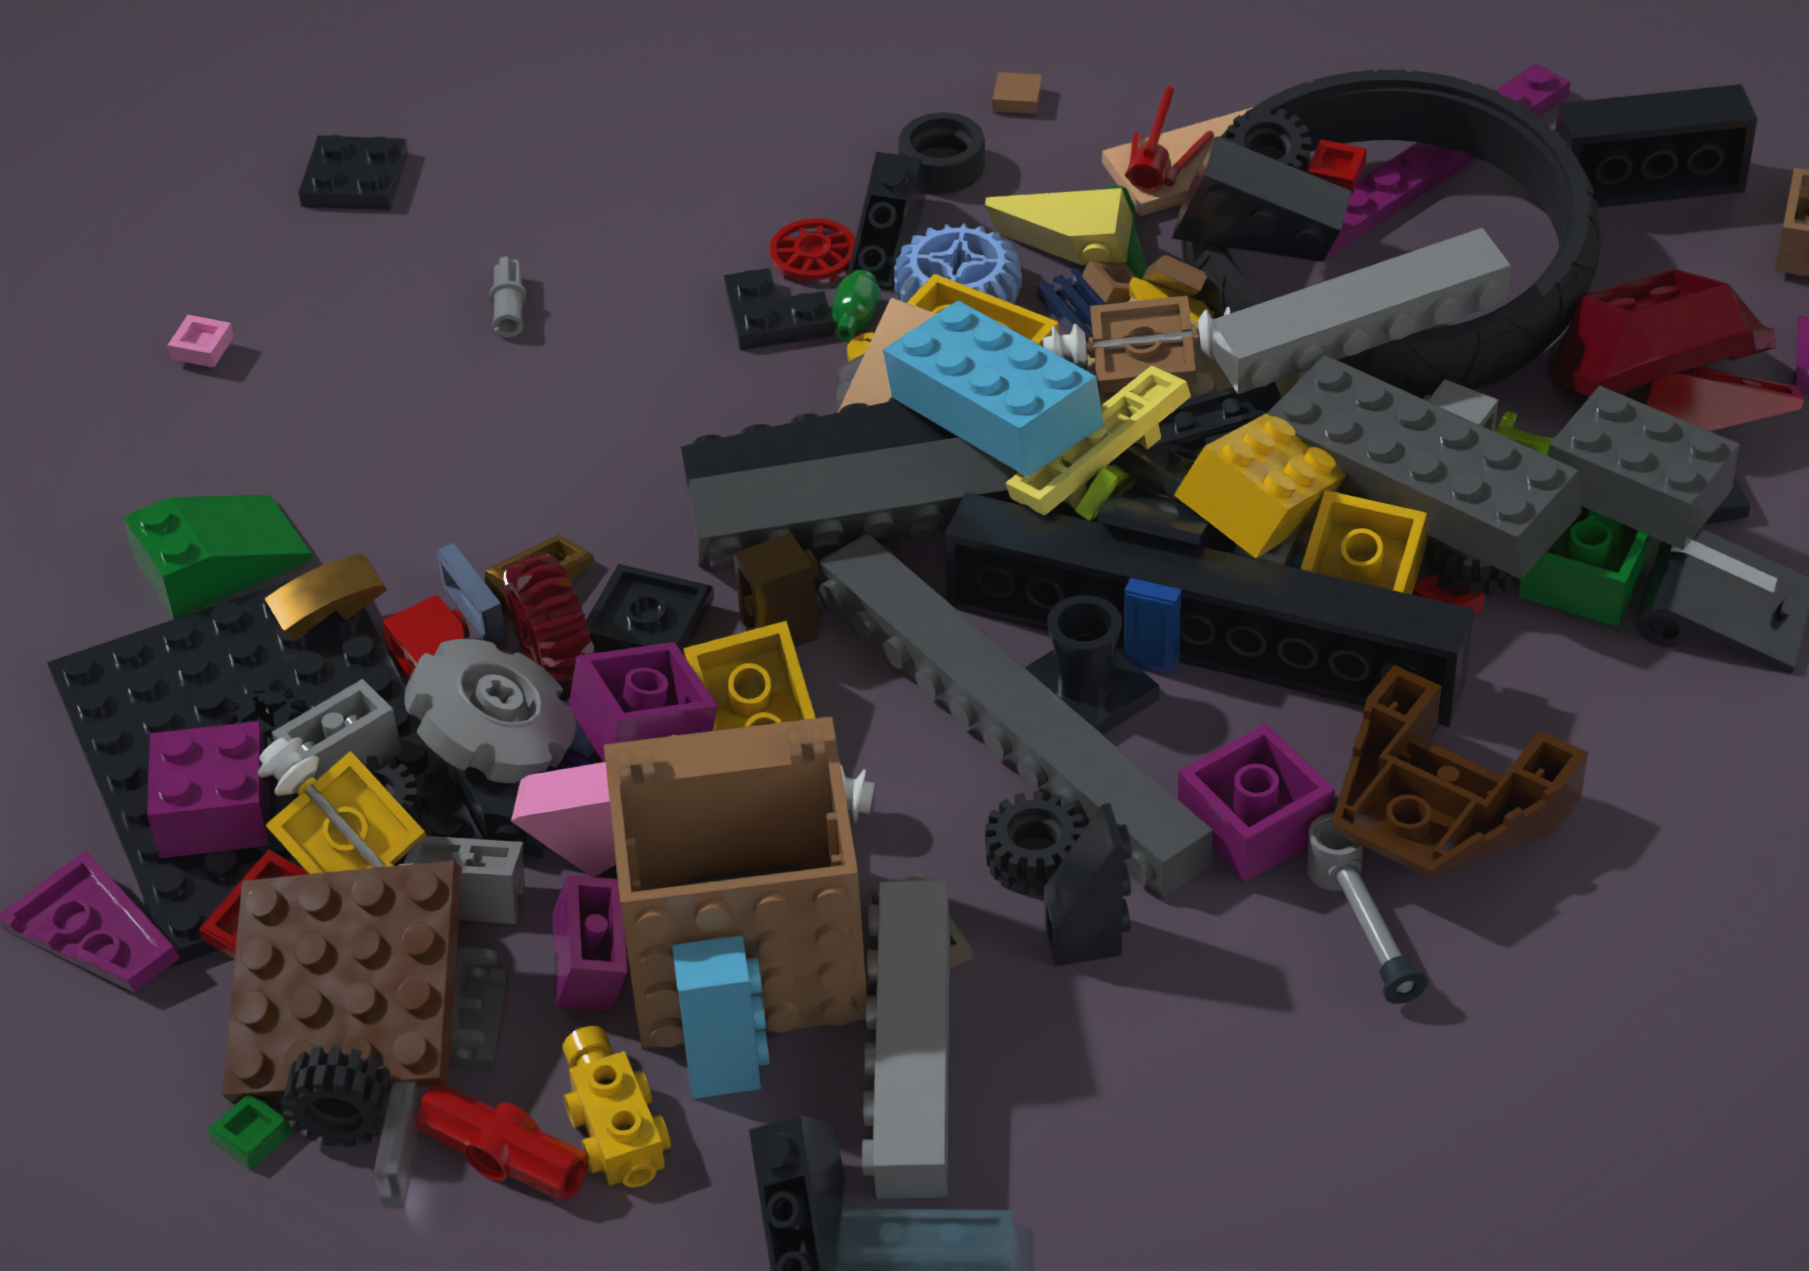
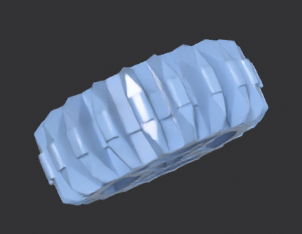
(962, 256)

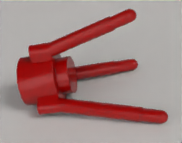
(1151, 164)

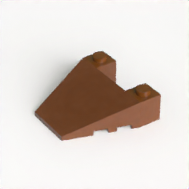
(1435, 805)

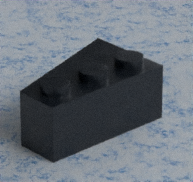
(1260, 205)

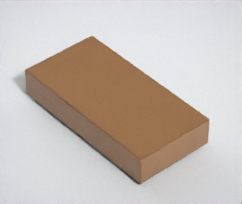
(1175, 276)

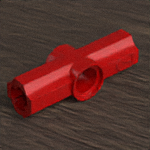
(502, 1142)

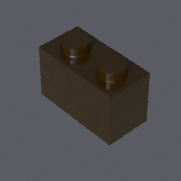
(778, 587)

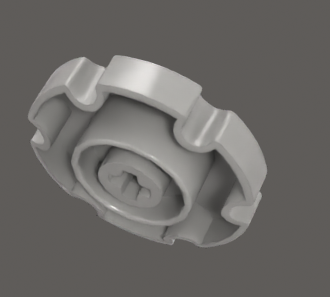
(489, 710)

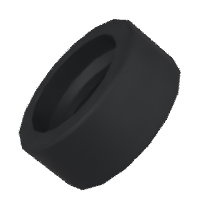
(949, 131)

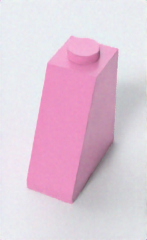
(570, 815)

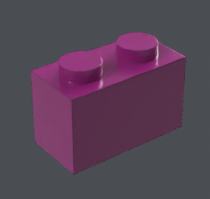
(588, 944)

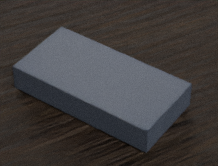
(471, 594)

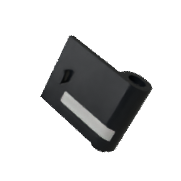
(1728, 597)

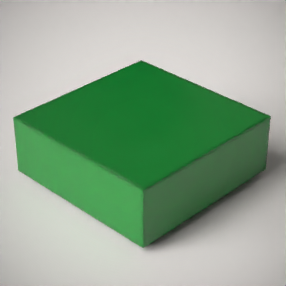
(249, 1131)

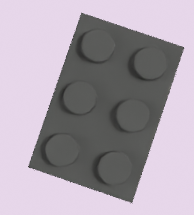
(1646, 466)

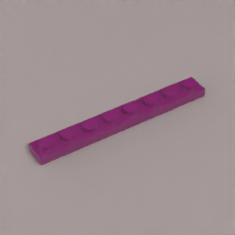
(1427, 165)

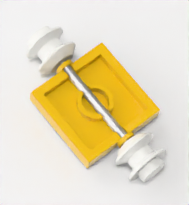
(339, 819)

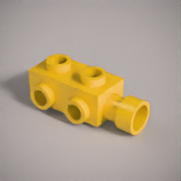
(608, 1100)

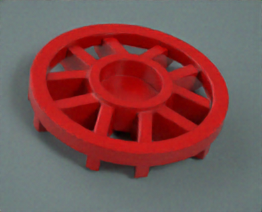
(812, 250)

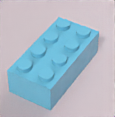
(993, 387)

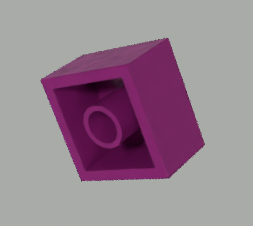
(639, 696)
(208, 790)
(1255, 800)

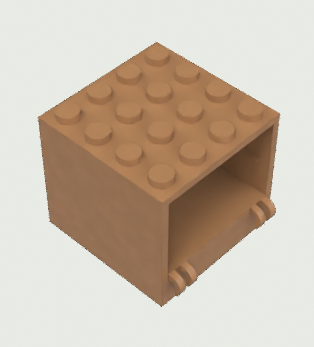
(728, 808)

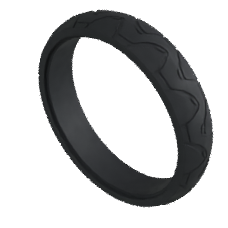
(1471, 121)

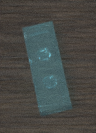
(925, 1240)

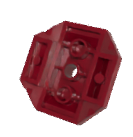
(1655, 330)

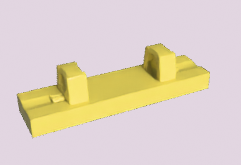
(1127, 419)

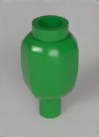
(855, 303)

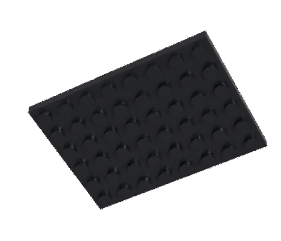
(185, 679)

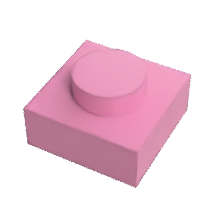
(200, 341)

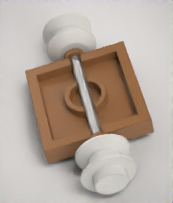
(1134, 337)

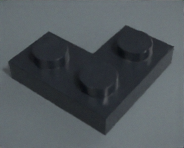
(767, 320)

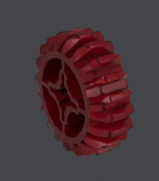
(547, 616)

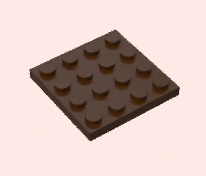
(345, 965)

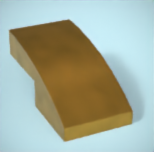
(336, 586)

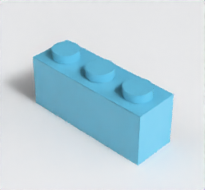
(721, 1016)

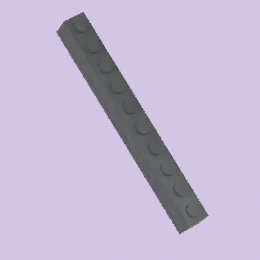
(1012, 710)

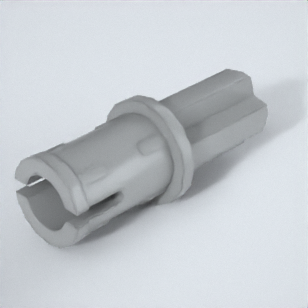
(508, 297)

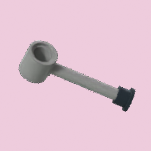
(1336, 866)

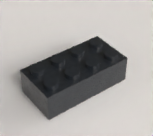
(1662, 144)

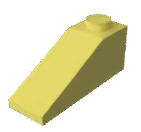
(1067, 224)

